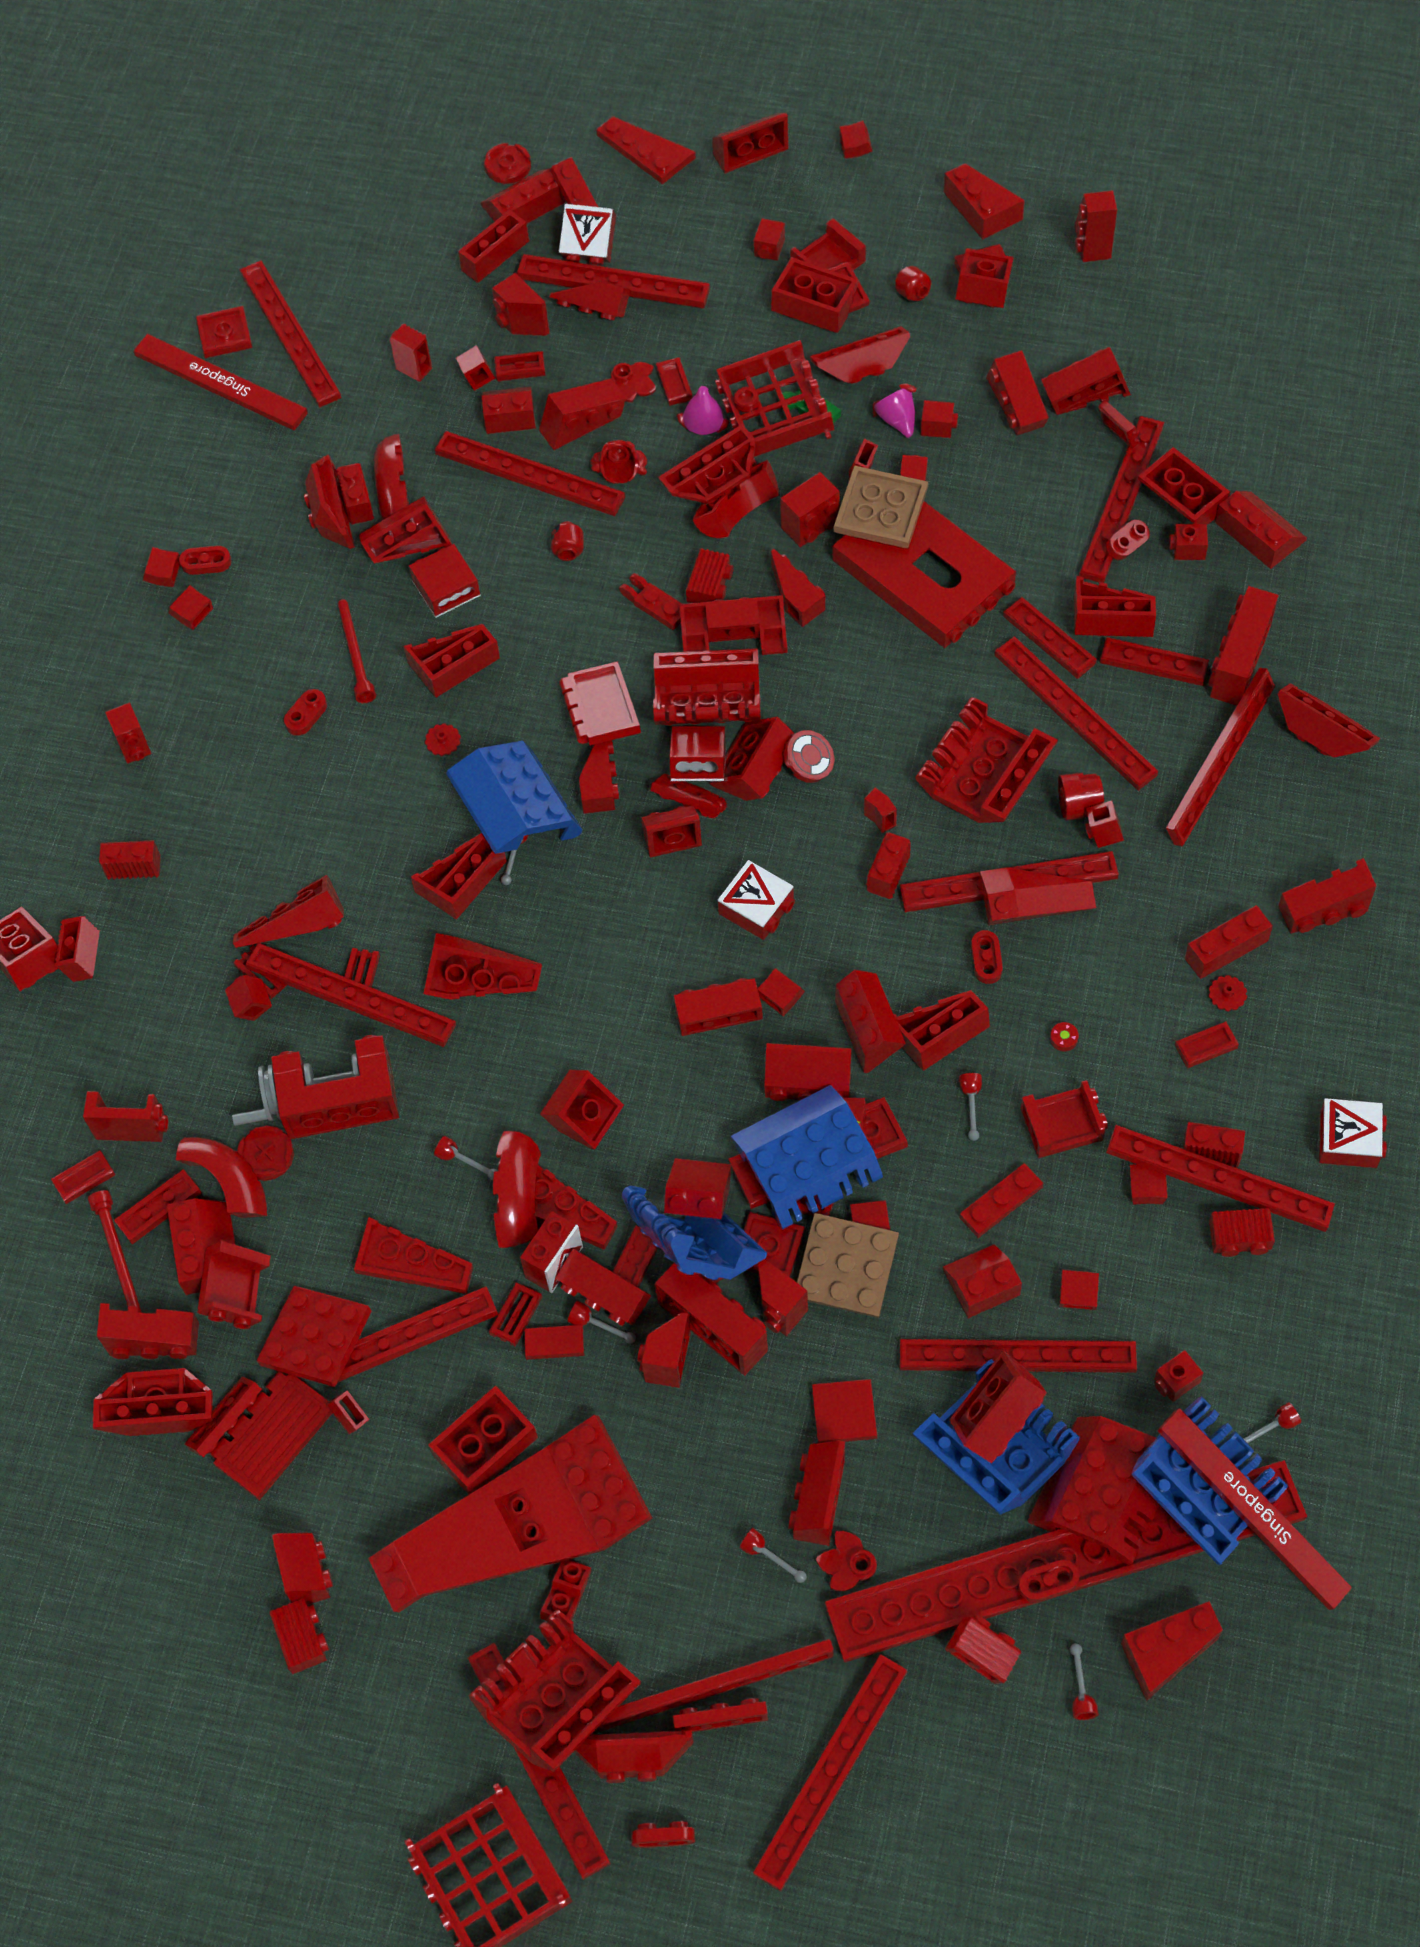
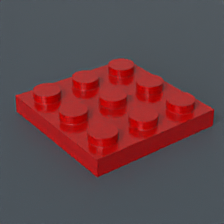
(314, 1336)

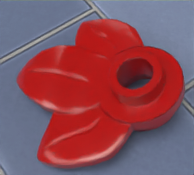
(635, 379)
(843, 1560)

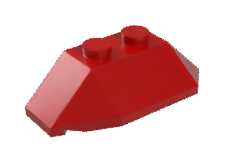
(864, 356)
(713, 468)
(327, 503)
(1322, 724)
(153, 1403)
(634, 1754)

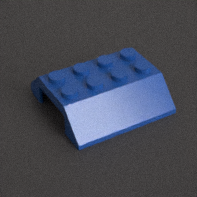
(510, 795)
(808, 1154)
(695, 1243)
(1015, 1474)
(1190, 1497)

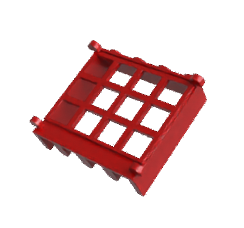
(766, 362)
(528, 1847)

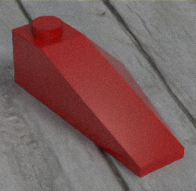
(1026, 895)
(310, 912)
(471, 969)

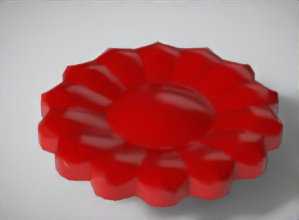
(442, 739)
(1227, 993)

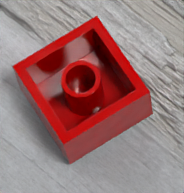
(810, 509)

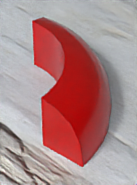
(387, 469)
(727, 510)
(234, 1173)
(515, 1189)

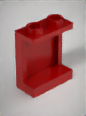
(833, 248)
(1064, 1120)
(125, 1123)
(231, 1284)

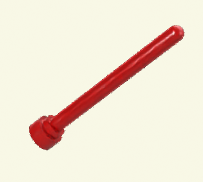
(363, 690)
(101, 1204)

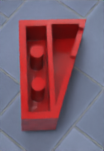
(982, 201)
(1085, 382)
(1017, 393)
(579, 411)
(405, 533)
(1111, 611)
(453, 658)
(459, 877)
(1330, 900)
(942, 1027)
(1170, 1645)

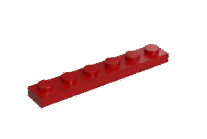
(419, 1331)

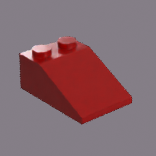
(25, 949)

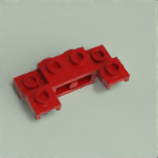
(735, 621)

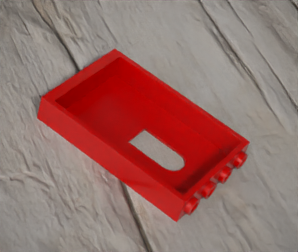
(930, 607)

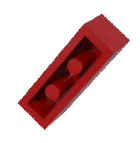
(493, 246)
(1228, 942)
(718, 1006)
(602, 1288)

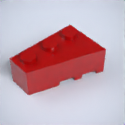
(1096, 226)
(147, 1334)

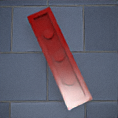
(1049, 637)
(1154, 661)

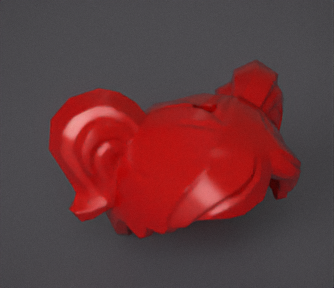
(619, 461)

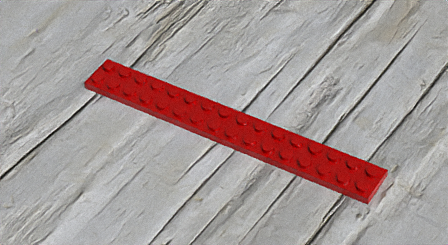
(990, 1581)

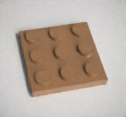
(881, 507)
(847, 1264)

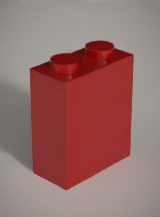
(697, 1188)

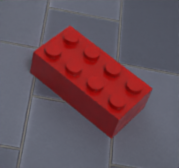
(1242, 645)
(714, 1317)

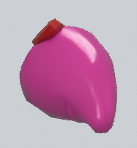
(898, 409)
(703, 414)

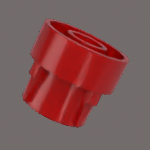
(1078, 793)

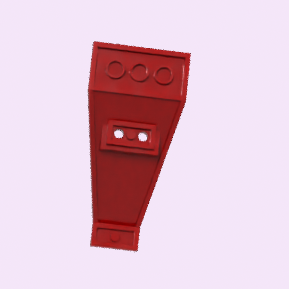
(569, 1491)

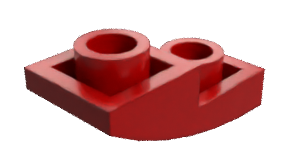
(566, 1589)

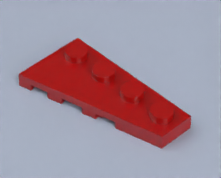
(646, 150)
(554, 1196)
(400, 1258)

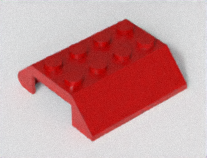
(706, 687)
(983, 766)
(1095, 1489)
(552, 1694)

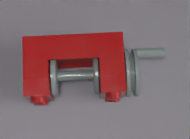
(328, 1102)

